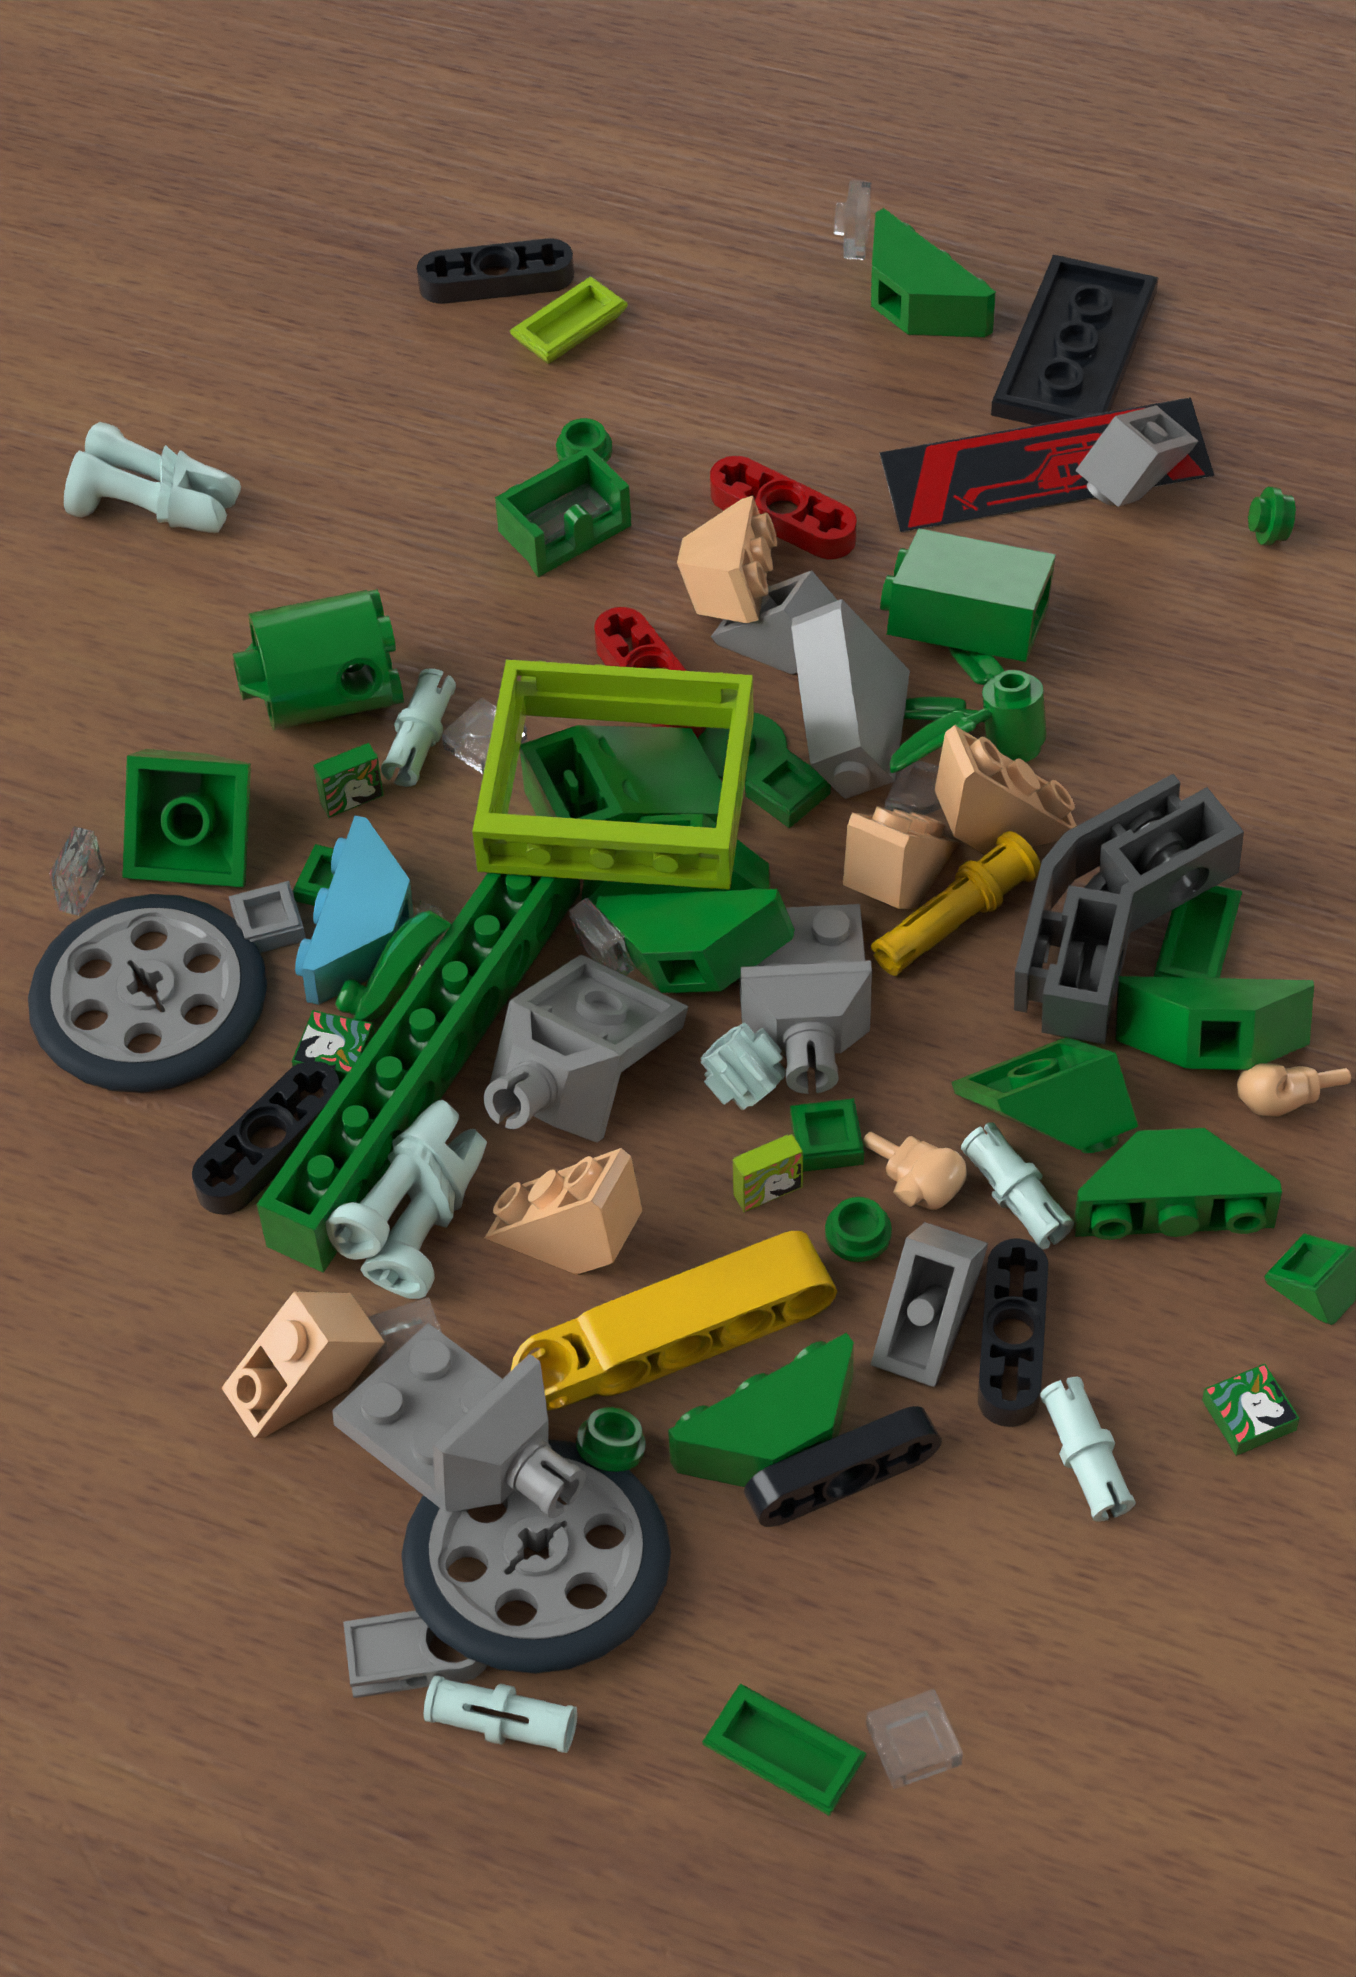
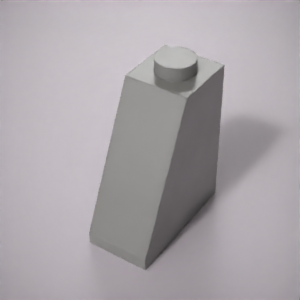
(849, 698)

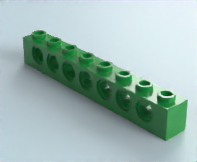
(412, 1058)

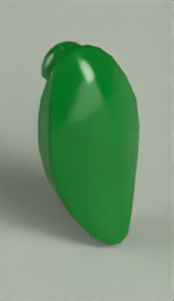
(393, 969)

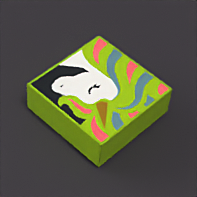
(767, 1172)

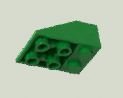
(619, 773)

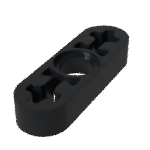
(511, 255)
(262, 1164)
(997, 1353)
(842, 1466)

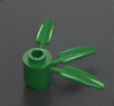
(1010, 710)

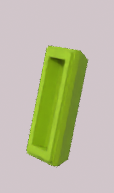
(569, 320)

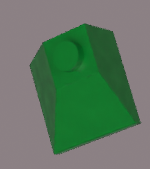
(186, 818)
(1059, 1091)

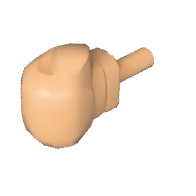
(1277, 1090)
(922, 1171)

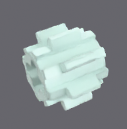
(743, 1066)

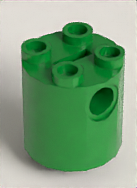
(320, 660)

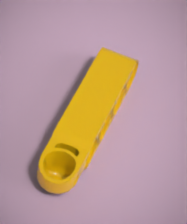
(681, 1320)

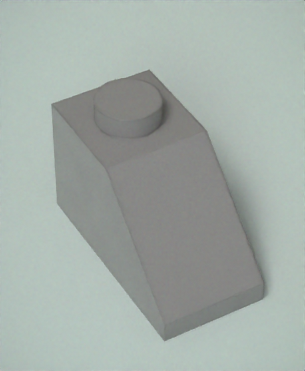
(1134, 455)
(771, 636)
(928, 1302)

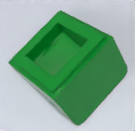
(1317, 1277)

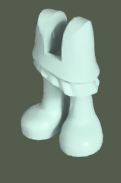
(185, 497)
(436, 1183)

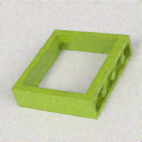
(601, 847)

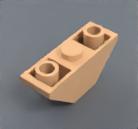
(729, 562)
(992, 795)
(895, 855)
(572, 1214)

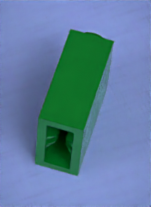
(968, 594)

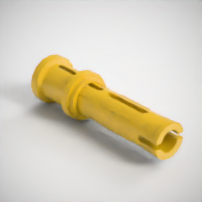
(976, 888)

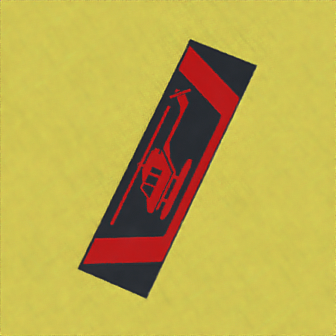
(1014, 468)

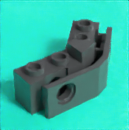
(1150, 860)

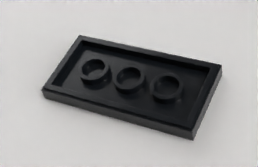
(1074, 342)

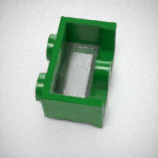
(564, 510)

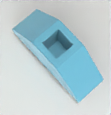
(355, 915)

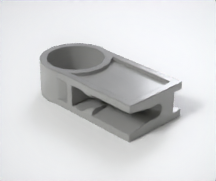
(395, 1656)

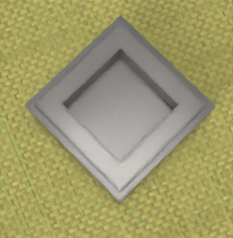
(268, 916)

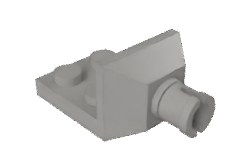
(812, 993)
(571, 1043)
(460, 1427)

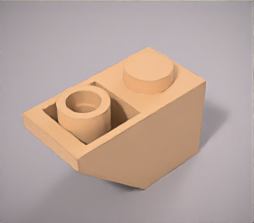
(302, 1360)

